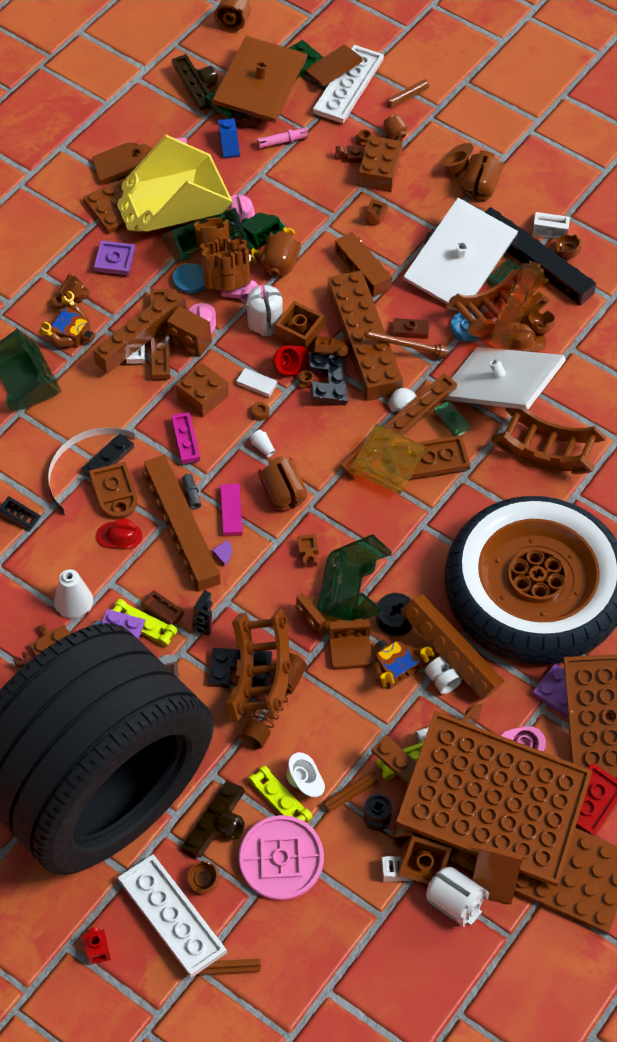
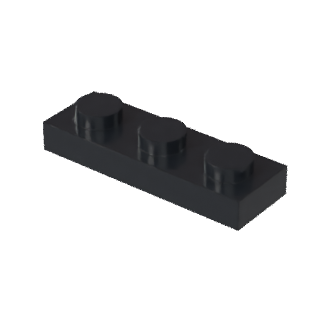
(109, 454)

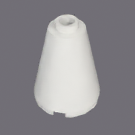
(72, 595)

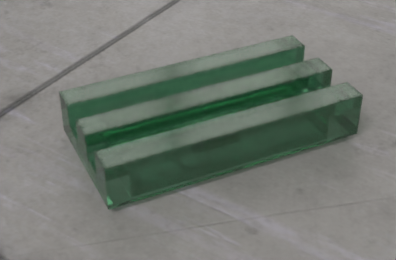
(512, 266)

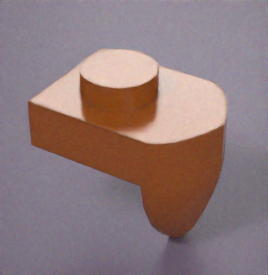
(375, 212)

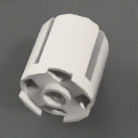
(262, 309)
(456, 895)

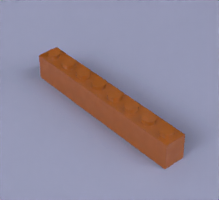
(181, 523)

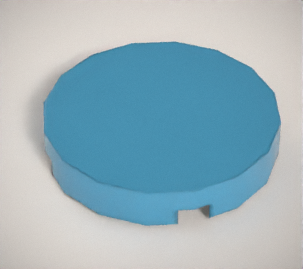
(189, 278)
(459, 329)

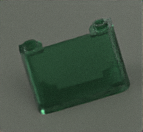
(25, 372)

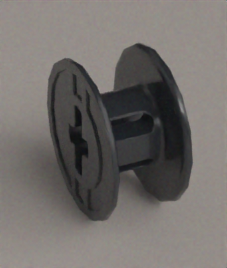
(392, 605)

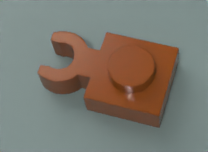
(308, 548)

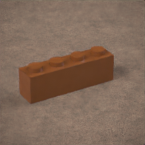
(358, 258)

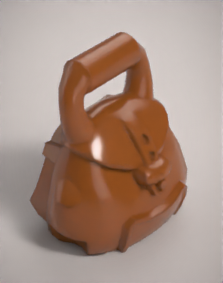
(71, 284)

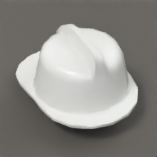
(304, 775)

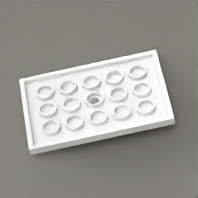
(460, 253)
(504, 377)

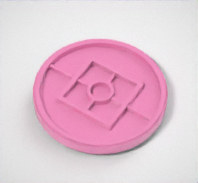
(281, 858)

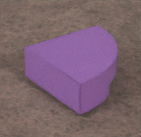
(223, 552)

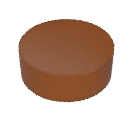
(260, 411)

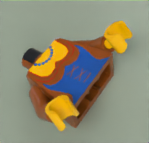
(70, 326)
(398, 662)

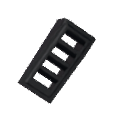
(16, 506)

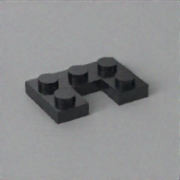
(335, 388)
(225, 660)

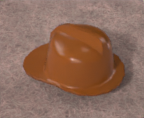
(458, 159)
(527, 340)

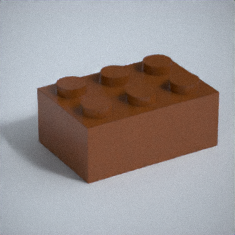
(380, 163)

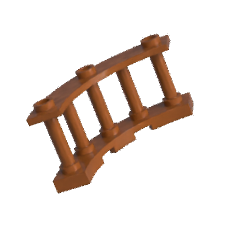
(481, 326)
(544, 460)
(240, 695)

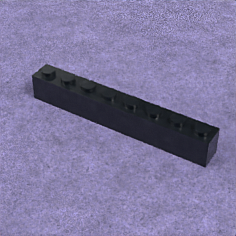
(556, 269)

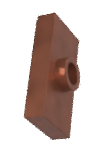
(410, 328)
(162, 608)

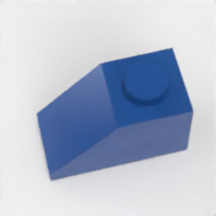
(228, 138)

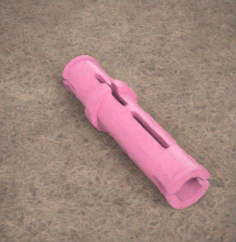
(288, 136)

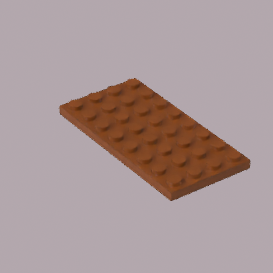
(585, 887)

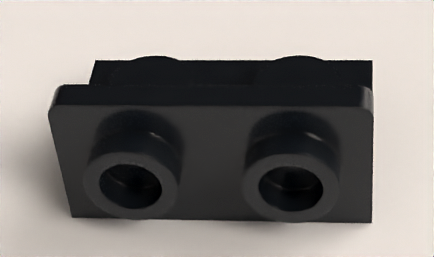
(202, 614)

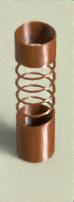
(256, 732)

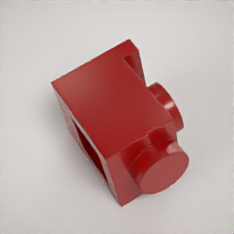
(98, 952)

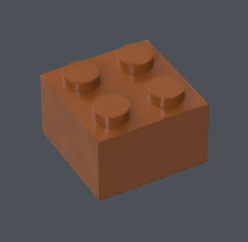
(299, 326)
(189, 331)
(202, 389)

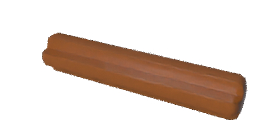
(408, 93)
(350, 791)
(232, 966)

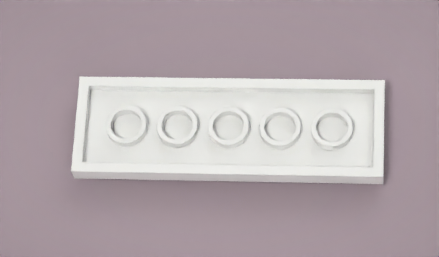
(346, 90)
(172, 915)

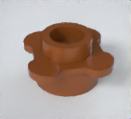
(363, 136)
(305, 378)

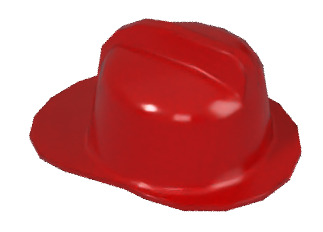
(290, 360)
(119, 534)

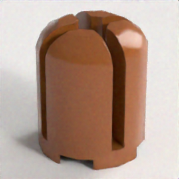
(481, 175)
(283, 483)

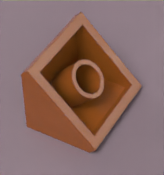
(422, 859)

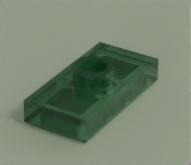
(452, 419)

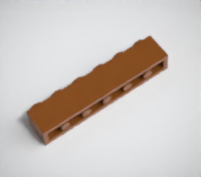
(137, 331)
(452, 646)

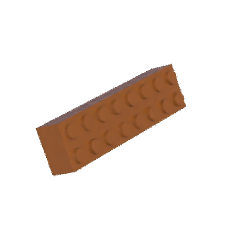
(356, 315)

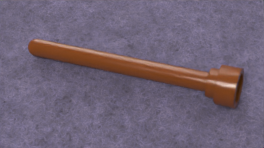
(439, 350)

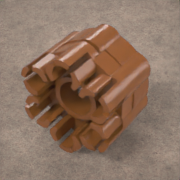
(225, 265)

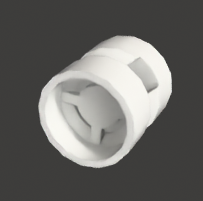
(445, 677)

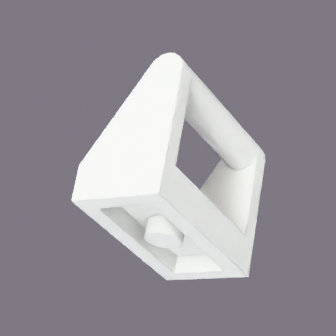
(548, 228)

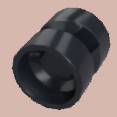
(377, 812)

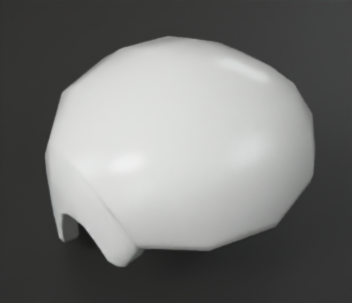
(401, 399)

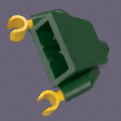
(257, 230)

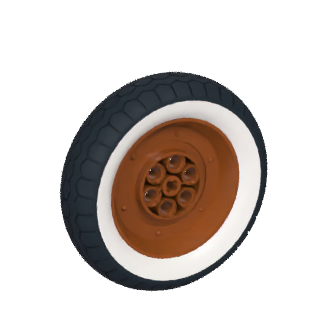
(516, 621)

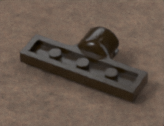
(195, 80)
(217, 820)

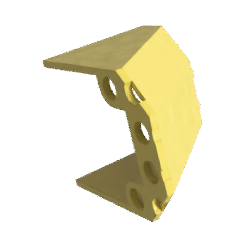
(172, 188)

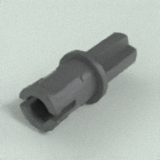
(191, 491)

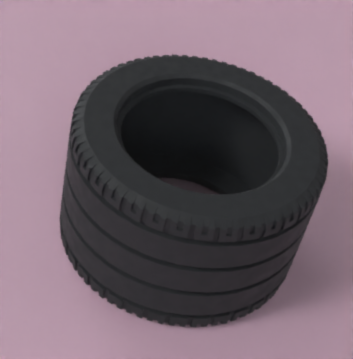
(94, 746)

